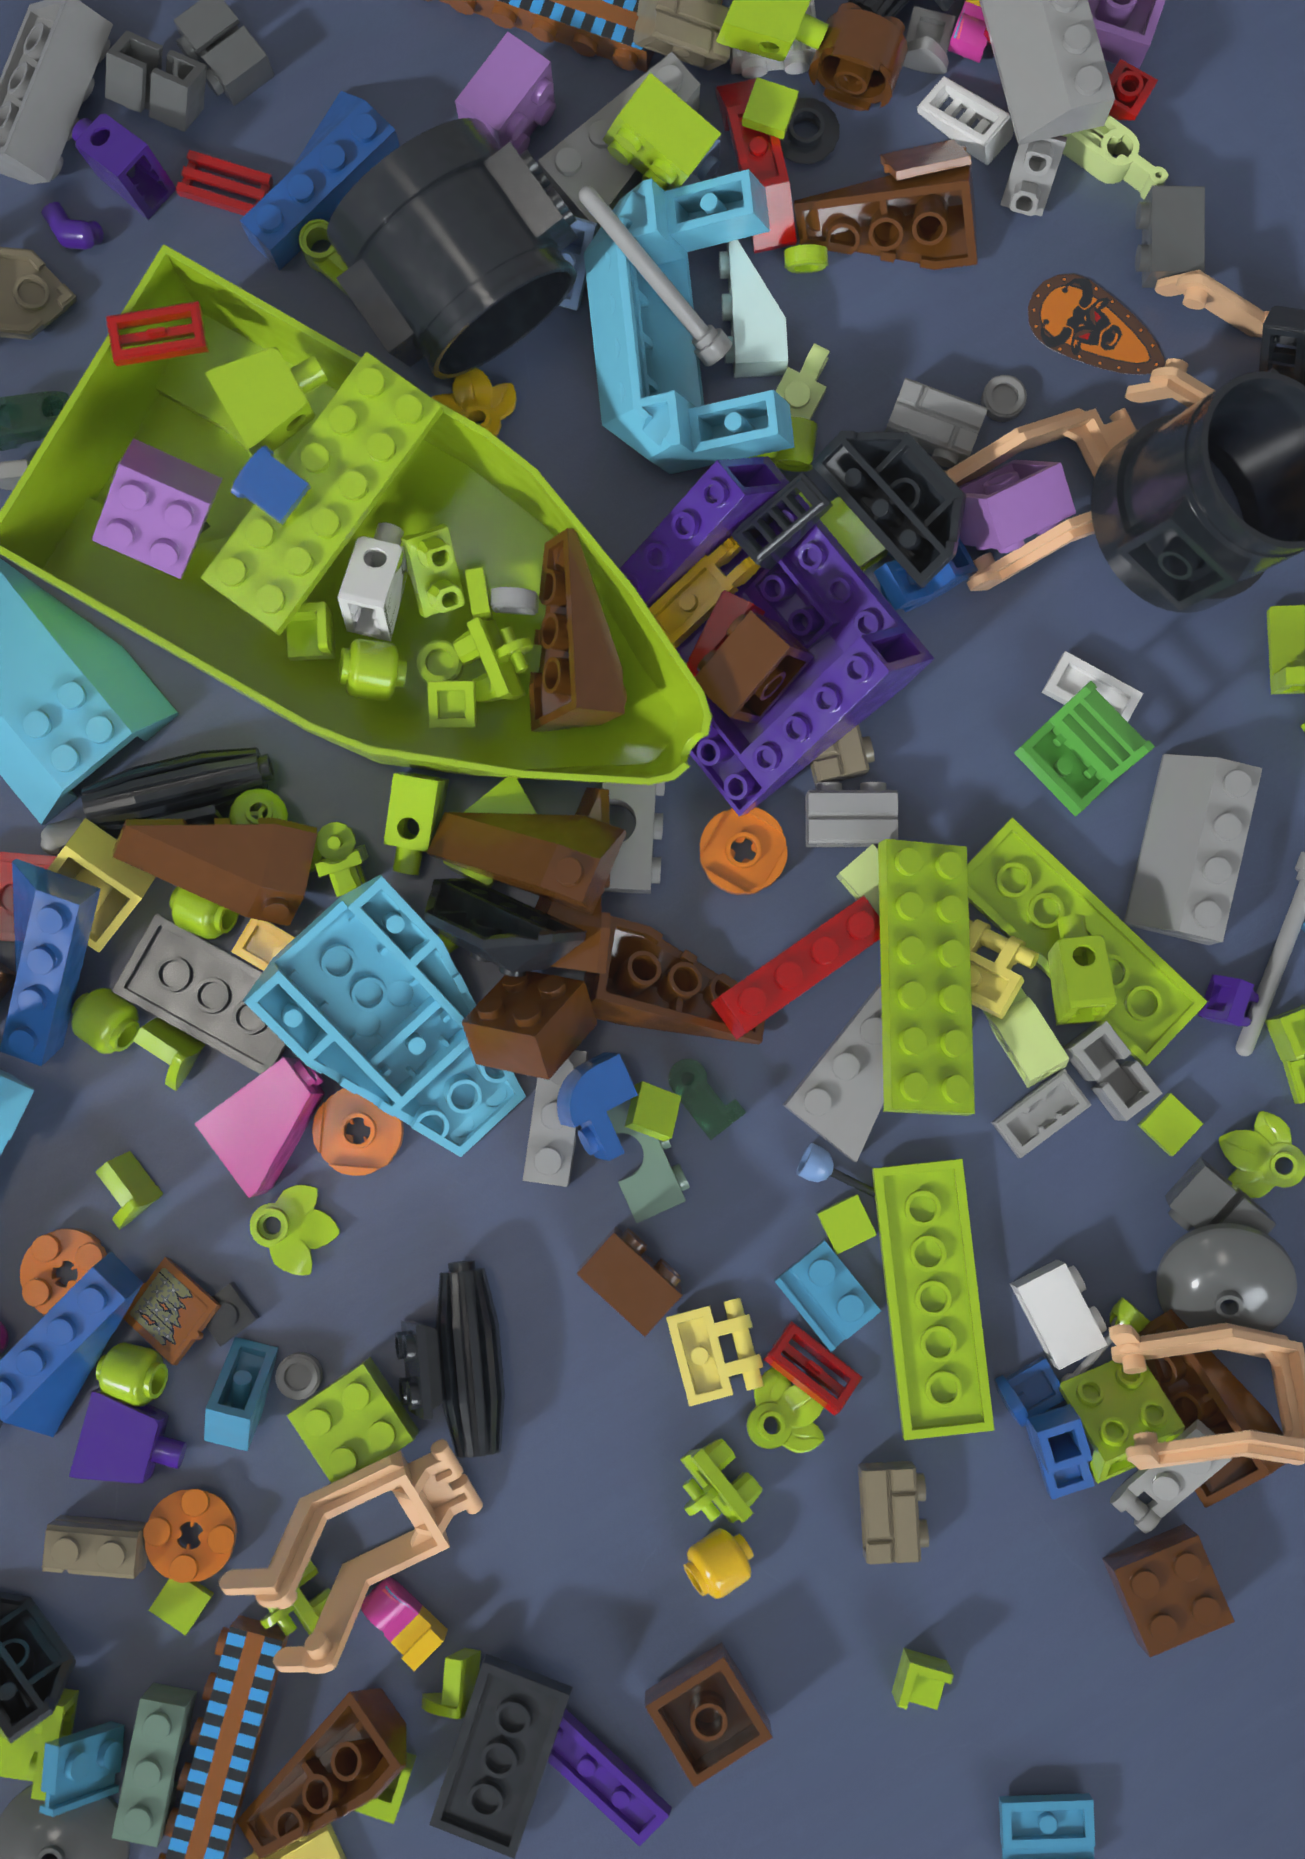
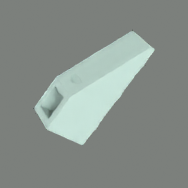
(755, 318)

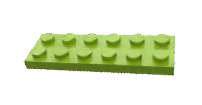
(349, 464)
(1025, 893)
(925, 978)
(932, 1299)

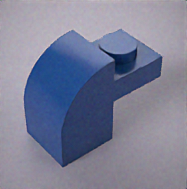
(905, 593)
(588, 1095)
(1061, 1450)

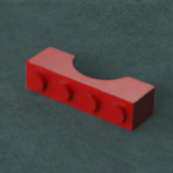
(799, 968)

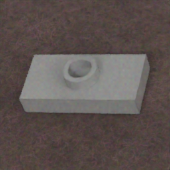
(1041, 1113)

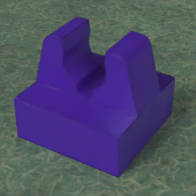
(1228, 1000)

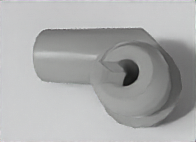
(57, 835)

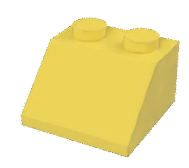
(91, 861)

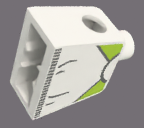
(374, 583)

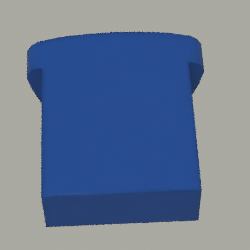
(270, 485)
(1029, 1390)

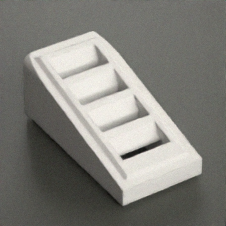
(989, 134)

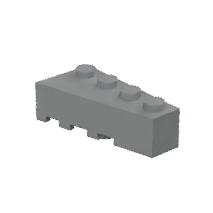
(584, 156)
(846, 1083)

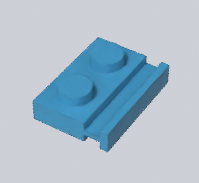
(827, 1295)
(81, 1768)
(1047, 1826)

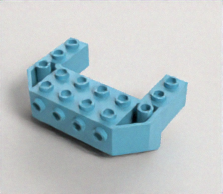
(643, 351)

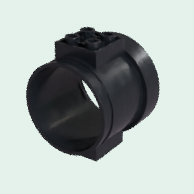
(453, 247)
(1164, 513)

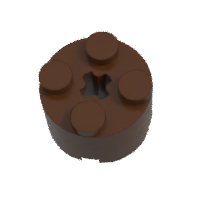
(859, 58)

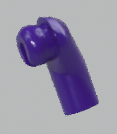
(72, 233)

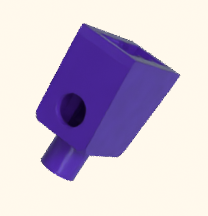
(113, 152)
(123, 1442)

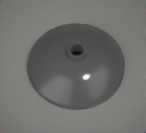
(1222, 1265)
(70, 1835)

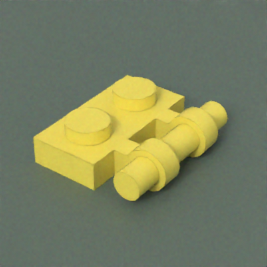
(993, 982)
(701, 1355)

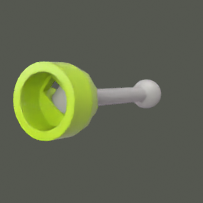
(1121, 1313)

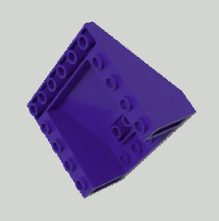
(816, 595)

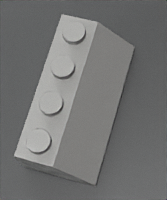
(1049, 66)
(46, 84)
(1193, 847)

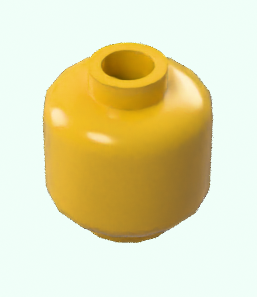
(719, 1563)

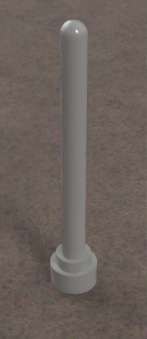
(709, 342)
(1276, 965)

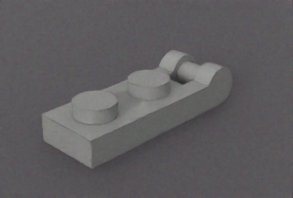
(1164, 1485)

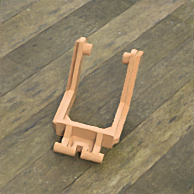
(1199, 292)
(1094, 442)
(1288, 1373)
(429, 1493)

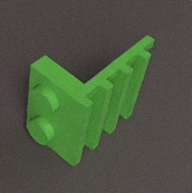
(1082, 749)

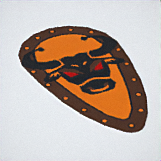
(1091, 326)

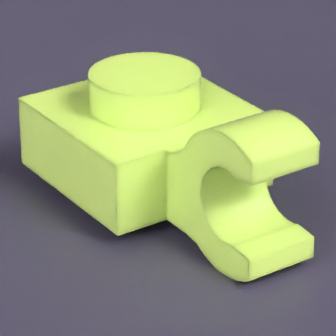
(801, 388)

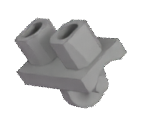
(1033, 175)

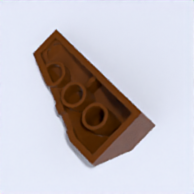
(907, 219)
(578, 661)
(540, 853)
(241, 867)
(593, 952)
(659, 986)
(1207, 1391)
(332, 1773)

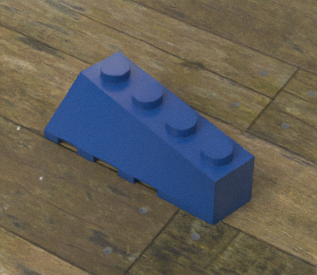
(333, 161)
(50, 945)
(56, 1356)

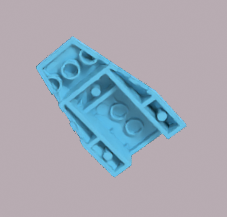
(64, 697)
(381, 1013)

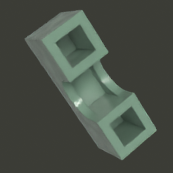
(656, 1183)
(149, 1781)

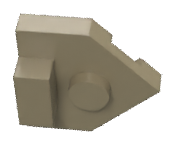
(29, 294)

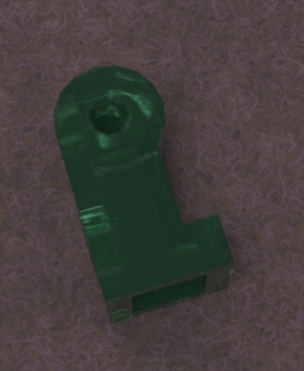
(28, 417)
(690, 1082)

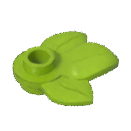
(1256, 1154)
(300, 1229)
(791, 1410)

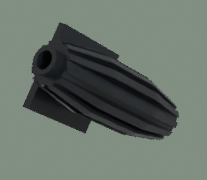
(177, 787)
(457, 1362)

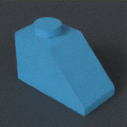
(240, 1394)

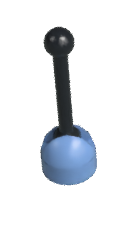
(818, 1165)

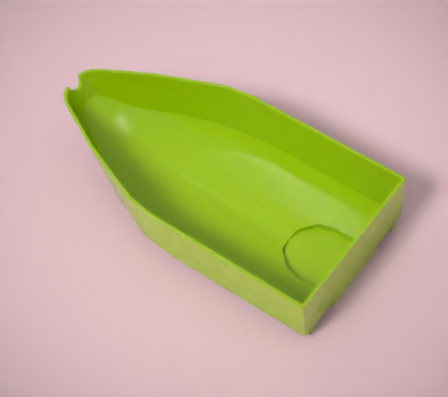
(456, 477)

